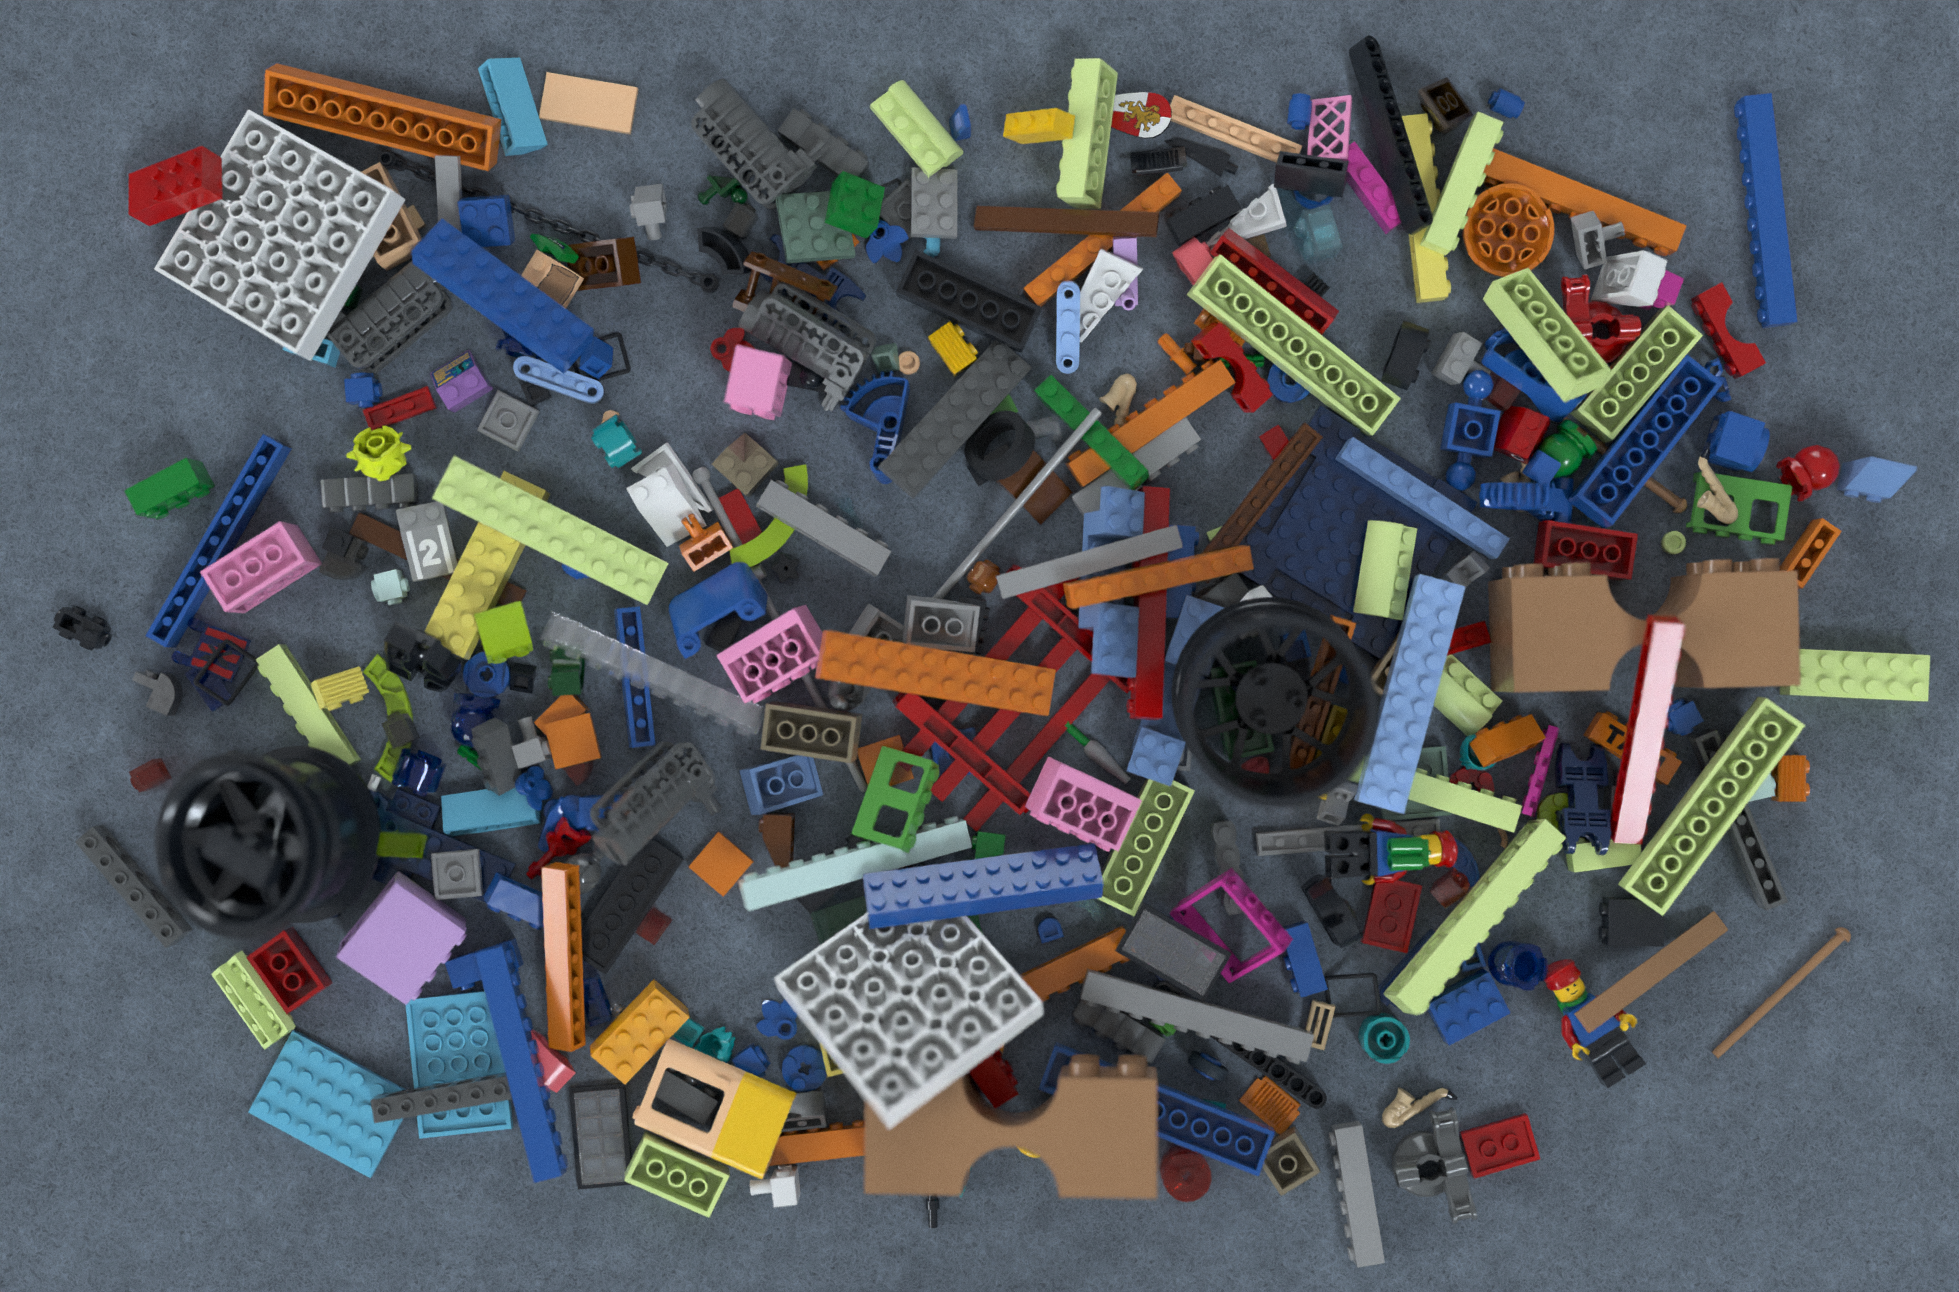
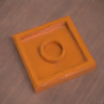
(572, 741)
(869, 754)
(721, 864)

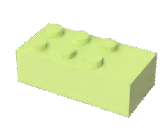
(677, 1174)

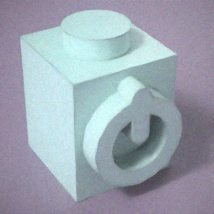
(390, 587)

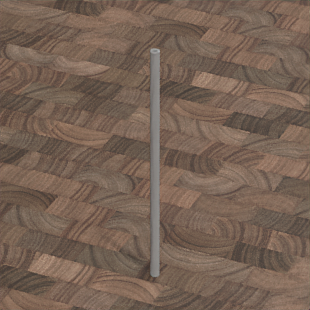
(1018, 503)

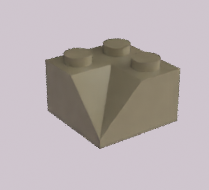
(745, 464)
(1289, 1161)

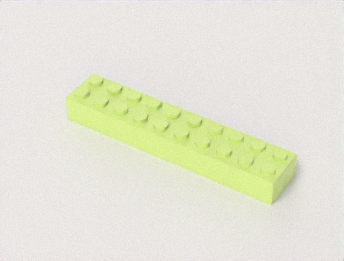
(1293, 346)
(549, 530)
(1711, 805)
(1475, 916)

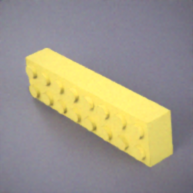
(477, 581)

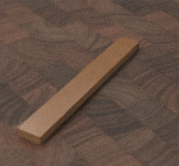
(1651, 972)

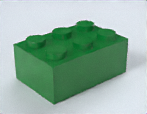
(170, 489)

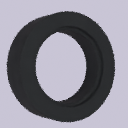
(1013, 459)

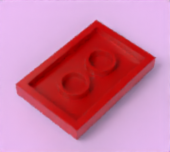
(1391, 915)
(1499, 1145)

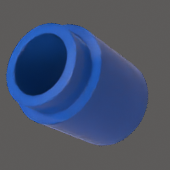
(1506, 103)
(1299, 111)

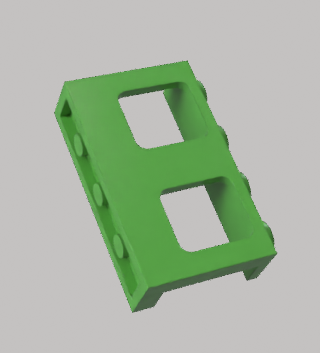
(1743, 492)
(880, 794)

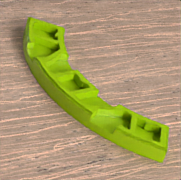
(777, 532)
(396, 700)

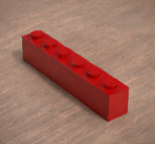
(1276, 281)

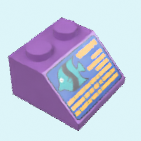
(460, 381)

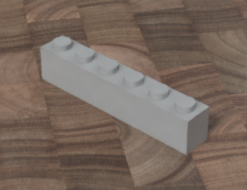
(1153, 456)
(823, 528)
(1357, 1194)

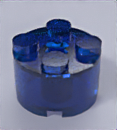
(418, 771)

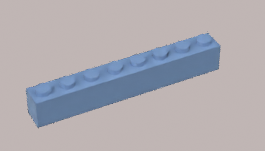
(1422, 498)

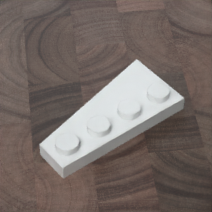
(1102, 287)

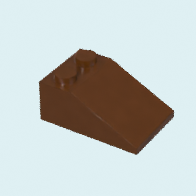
(606, 263)
(1045, 498)
(778, 835)

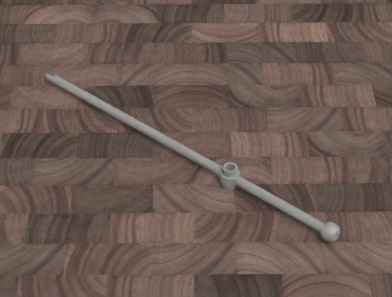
(702, 477)

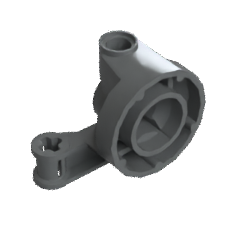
(1450, 1177)

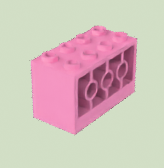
(758, 383)
(261, 567)
(771, 655)
(1082, 805)

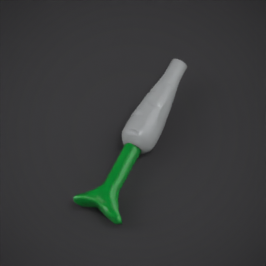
(1098, 754)

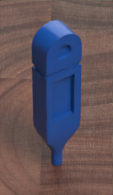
(554, 815)

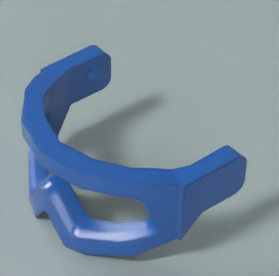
(1310, 204)
(1720, 396)

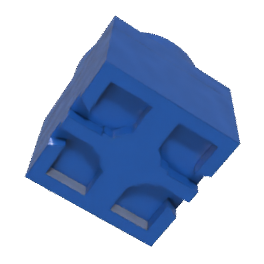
(1737, 441)

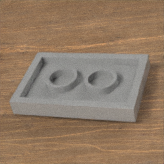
(934, 204)

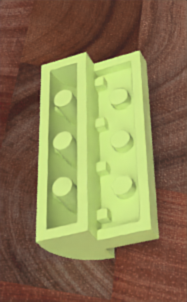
(916, 128)
(1385, 569)
(1464, 697)
(253, 1000)

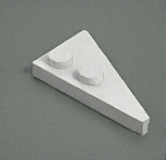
(1259, 218)
(665, 457)

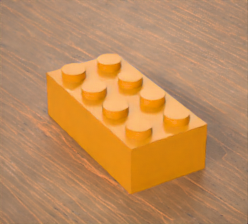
(639, 1031)

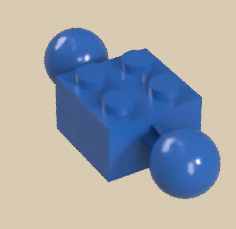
(1470, 430)

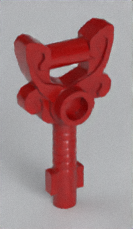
(559, 846)

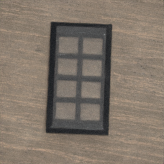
(1173, 951)
(600, 1135)

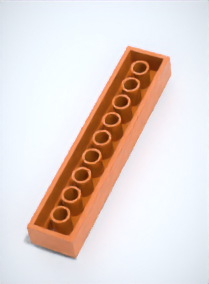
(380, 116)
(935, 673)

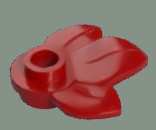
(731, 338)

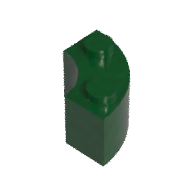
(566, 674)

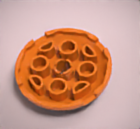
(1529, 226)

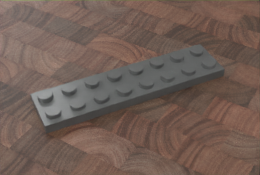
(954, 418)

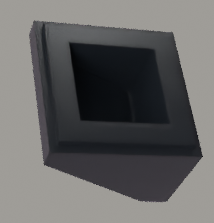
(522, 677)

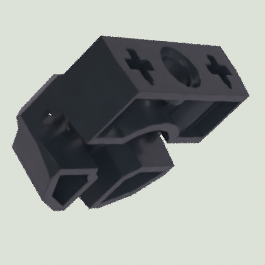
(419, 656)
(1332, 911)

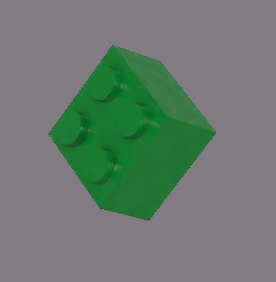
(854, 205)

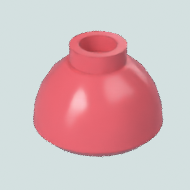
(1257, 764)

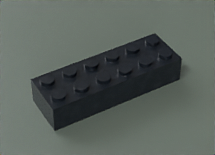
(968, 301)

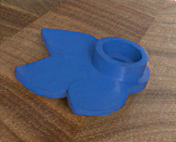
(888, 244)
(534, 787)
(570, 810)
(775, 1016)

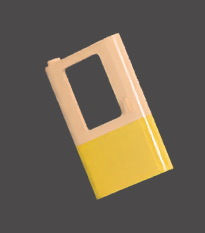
(745, 1123)

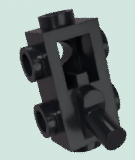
(90, 631)

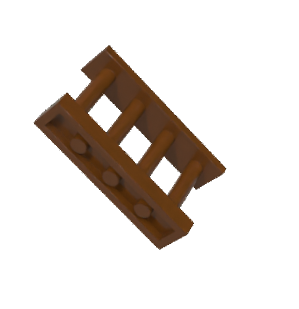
(780, 272)

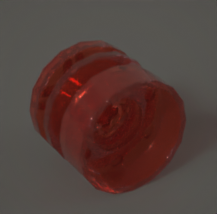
(1178, 1162)

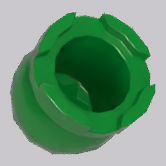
(1568, 448)

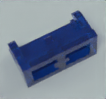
(596, 1001)

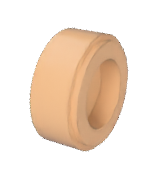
(908, 362)

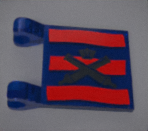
(228, 660)

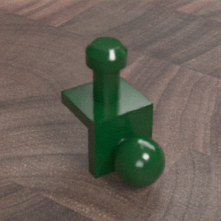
(725, 188)

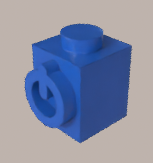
(362, 390)
(1682, 717)
(752, 1060)

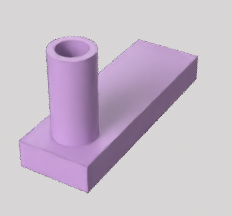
(1127, 249)

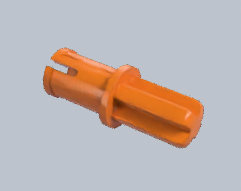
(1176, 353)

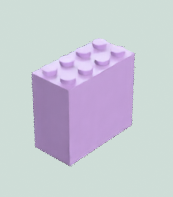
(402, 938)

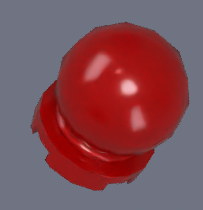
(1809, 470)

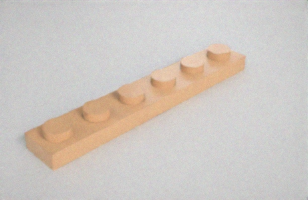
(1230, 130)

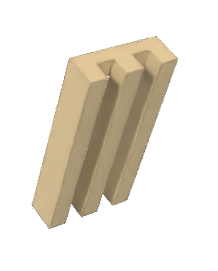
(1323, 1005)

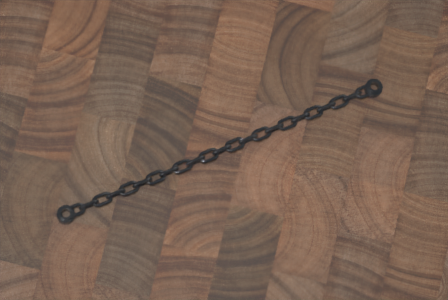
(394, 161)

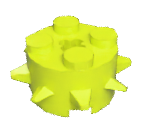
(379, 452)

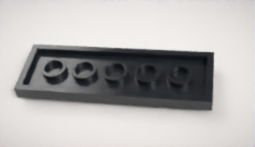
(627, 904)

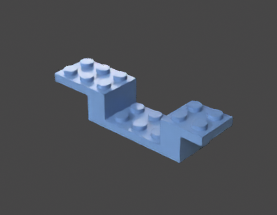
(1113, 623)
(1159, 742)

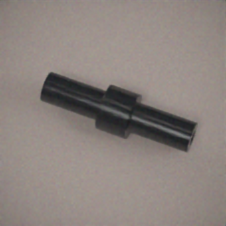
(932, 1206)

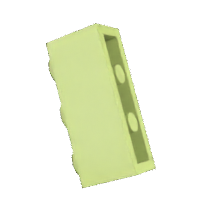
(1586, 858)

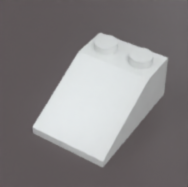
(1630, 279)
(664, 503)

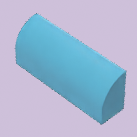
(514, 104)
(486, 812)

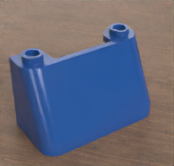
(713, 598)

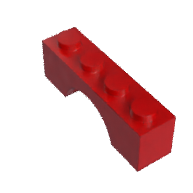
(1712, 308)
(1250, 389)

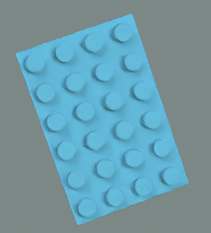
(452, 1042)
(327, 1103)

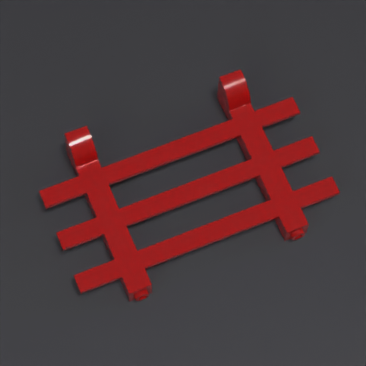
(970, 755)

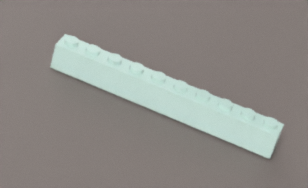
(851, 864)

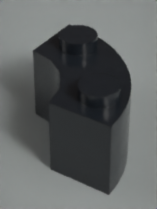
(725, 248)
(1405, 355)

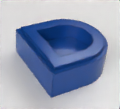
(1049, 929)

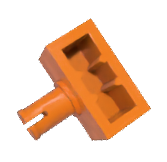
(704, 544)

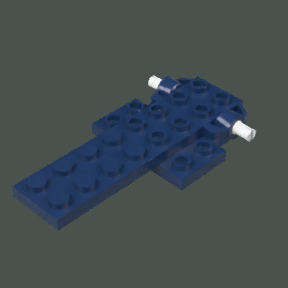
(417, 815)

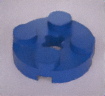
(1282, 391)
(477, 683)
(792, 1064)

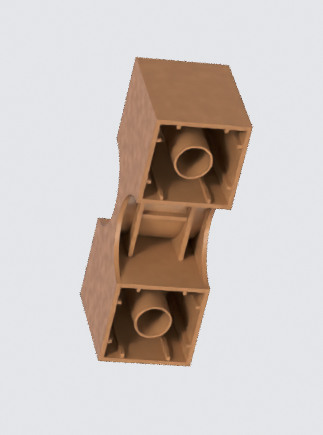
(1572, 633)
(1090, 1133)

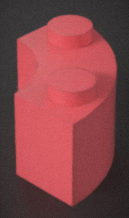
(1193, 258)
(556, 1066)

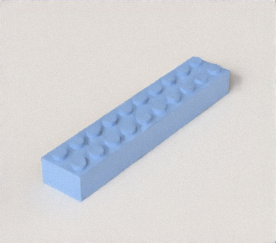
(1410, 693)

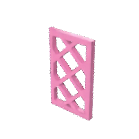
(1330, 103)

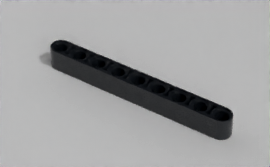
(1390, 135)
(1265, 1065)

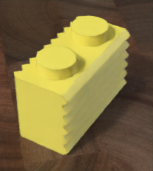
(339, 688)

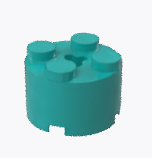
(616, 442)
(1393, 1047)

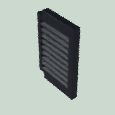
(1158, 161)

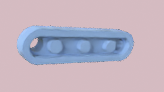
(1068, 327)
(552, 379)

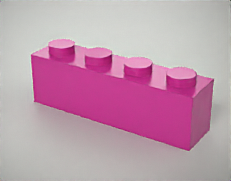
(1371, 189)

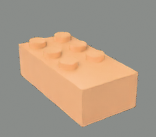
(402, 233)

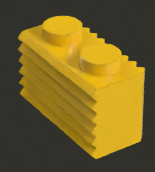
(953, 348)

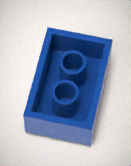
(1467, 1007)

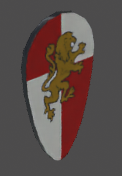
(1141, 114)

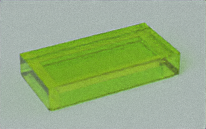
(401, 844)

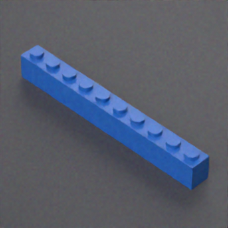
(1766, 210)
(219, 540)
(521, 1063)

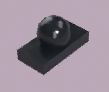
(806, 379)

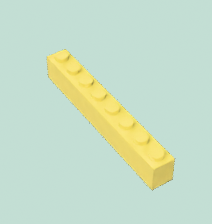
(1427, 265)

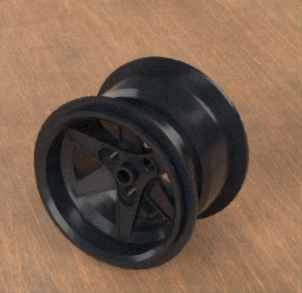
(334, 843)

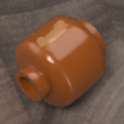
(983, 577)

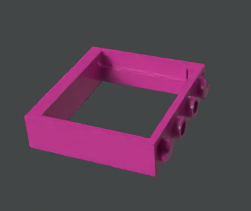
(1253, 909)

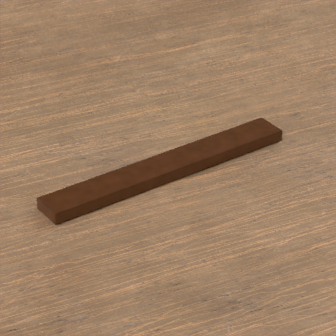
(1066, 221)
(1265, 490)
(391, 541)

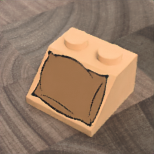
(552, 278)

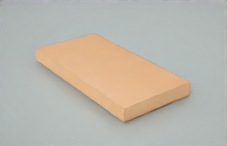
(588, 103)

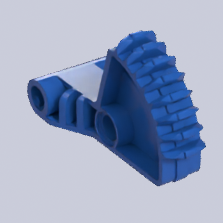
(1525, 376)
(878, 414)
(1538, 499)

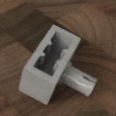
(649, 208)
(1591, 237)
(1458, 359)
(534, 748)

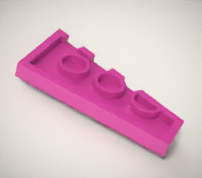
(1542, 763)

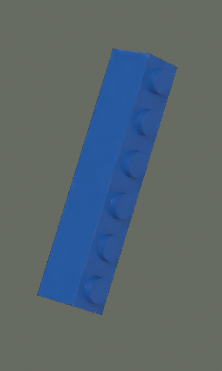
(636, 701)

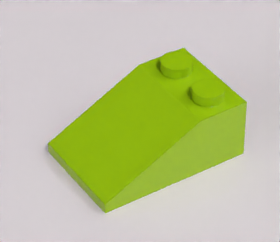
(504, 632)

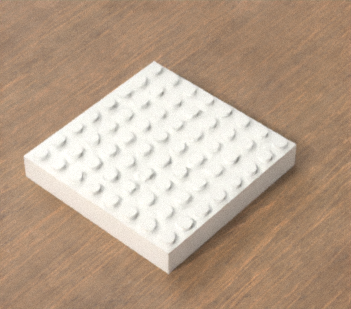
(282, 237)
(908, 1006)

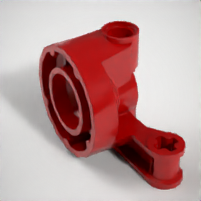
(1621, 327)

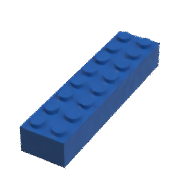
(502, 295)
(1644, 442)

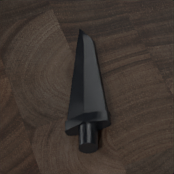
(1209, 158)

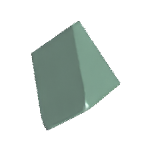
(886, 358)

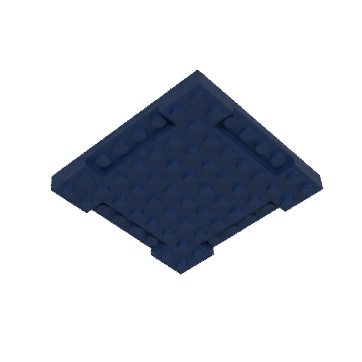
(1316, 530)

